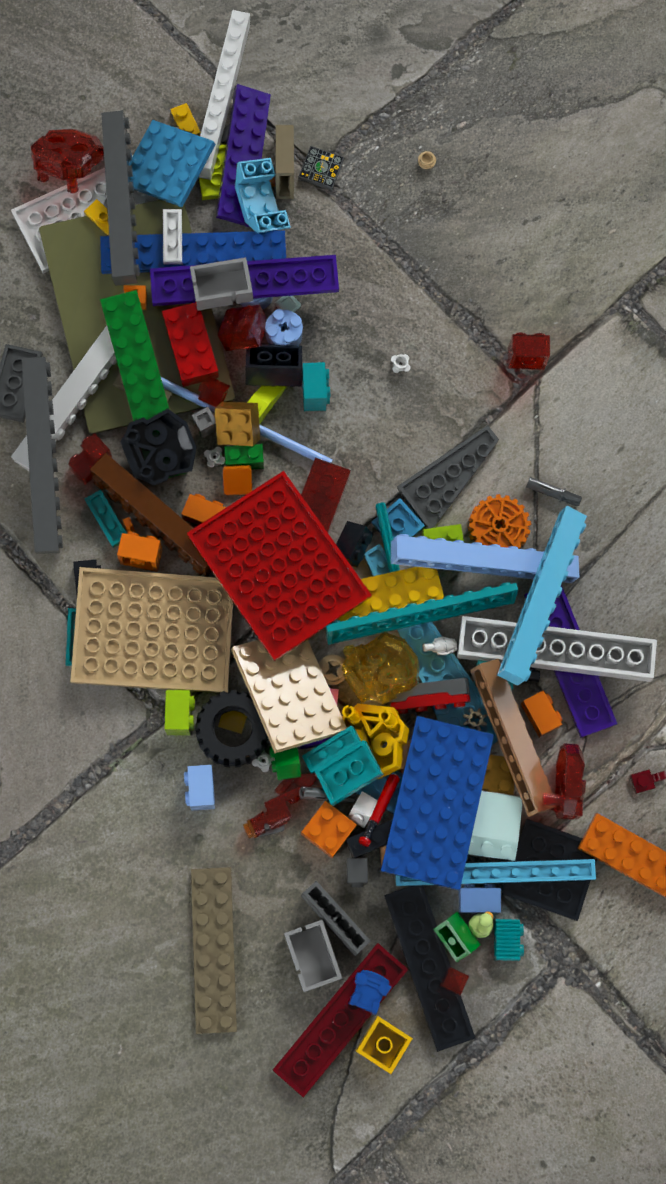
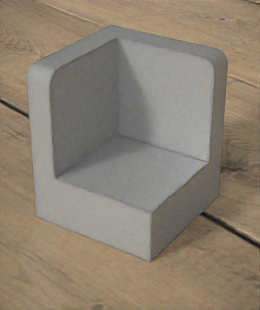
(205, 422)

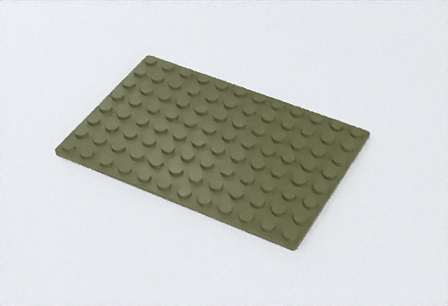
(78, 284)

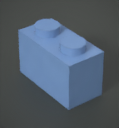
(479, 899)

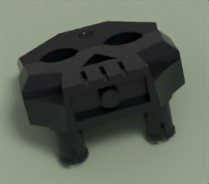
(173, 442)

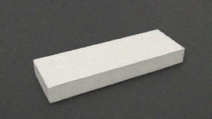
(172, 236)

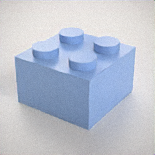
(200, 787)

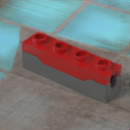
(433, 694)

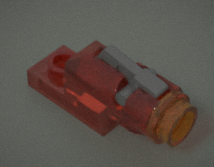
(274, 818)

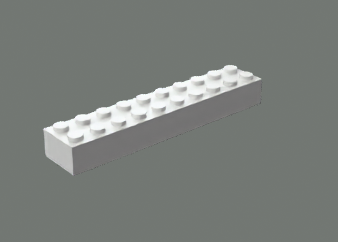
(563, 649)

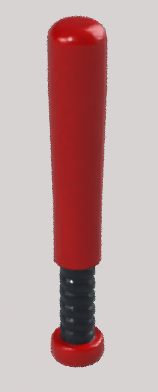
(383, 801)

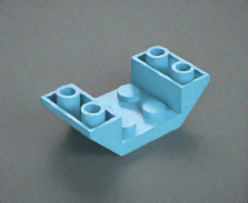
(257, 196)

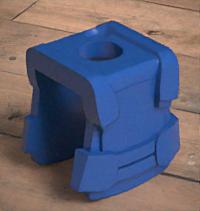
(369, 991)

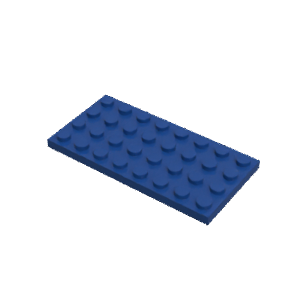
(437, 803)

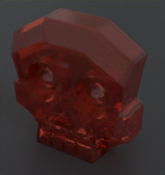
(66, 156)
(569, 784)

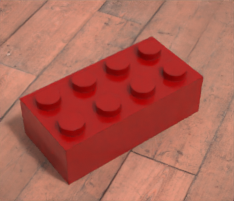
(190, 344)

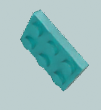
(348, 772)

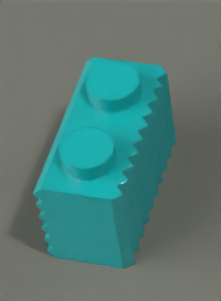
(507, 940)

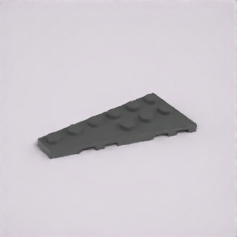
(439, 484)

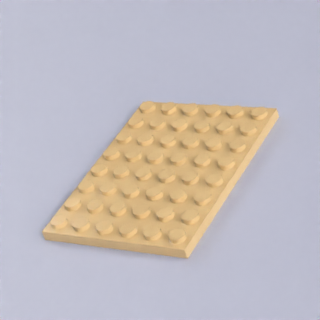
(151, 631)

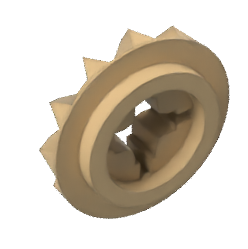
(335, 661)

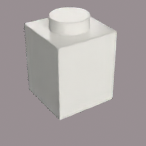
(362, 809)

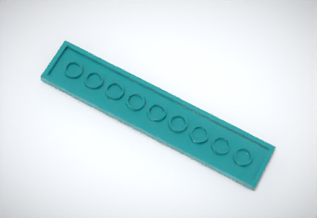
(423, 613)

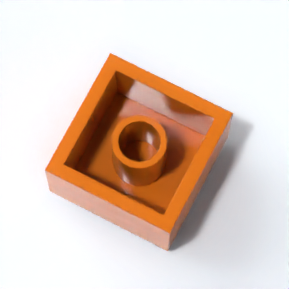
(139, 551)
(328, 829)

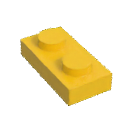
(185, 119)

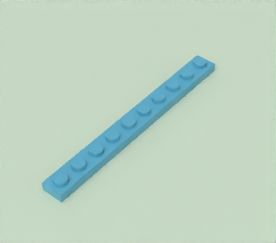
(520, 872)

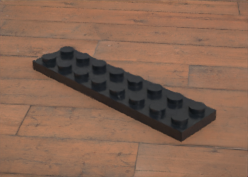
(428, 966)

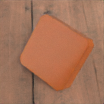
(237, 479)

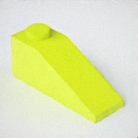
(266, 398)

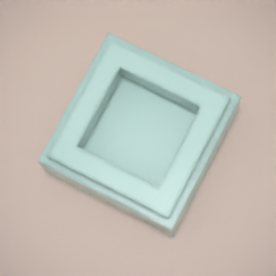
(288, 303)

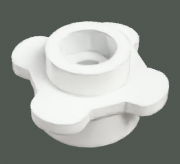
(400, 358)
(218, 460)
(263, 766)

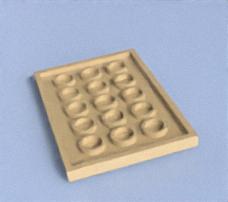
(289, 695)

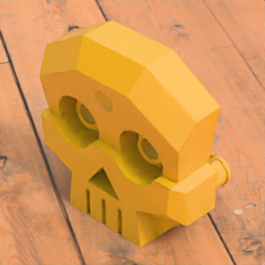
(388, 729)

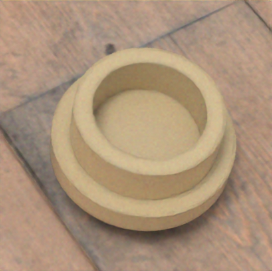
(426, 160)

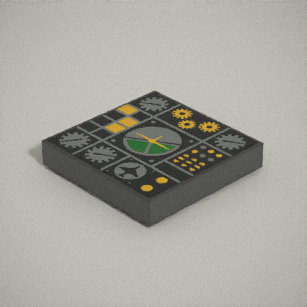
(321, 168)

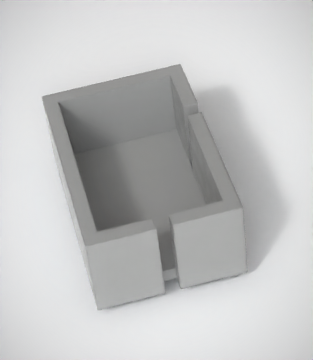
(221, 283)
(313, 956)

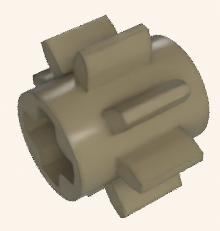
(472, 725)

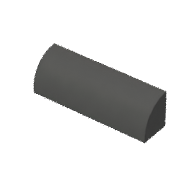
(335, 918)

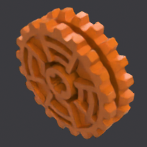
(503, 511)

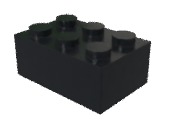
(274, 365)

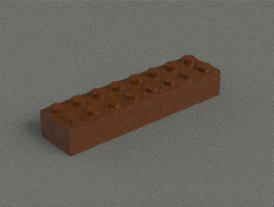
(148, 509)

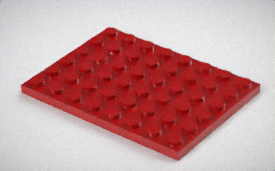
(279, 565)

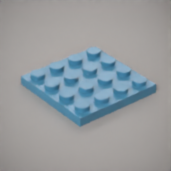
(169, 162)

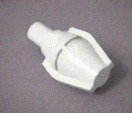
(441, 646)

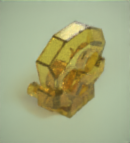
(370, 676)

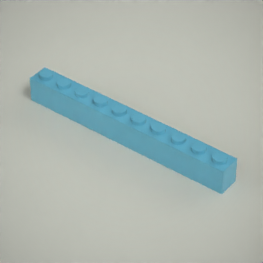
(541, 596)

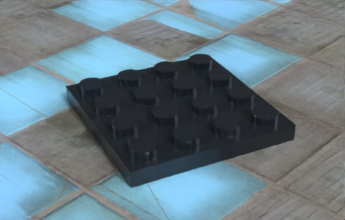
(546, 843)

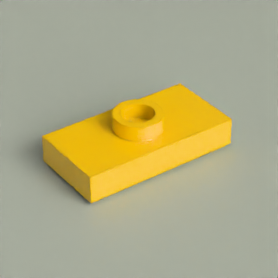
(99, 215)

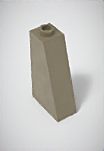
(284, 161)

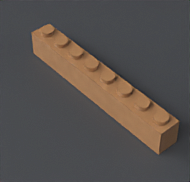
(512, 736)

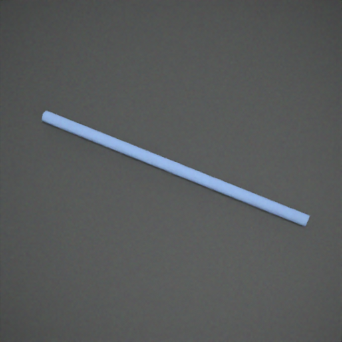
(265, 432)

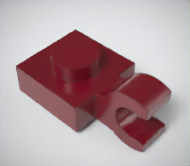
(645, 781)

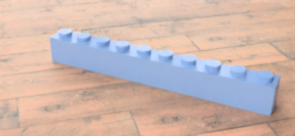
(471, 557)

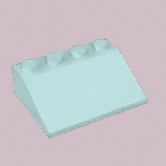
(496, 826)

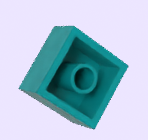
(315, 386)

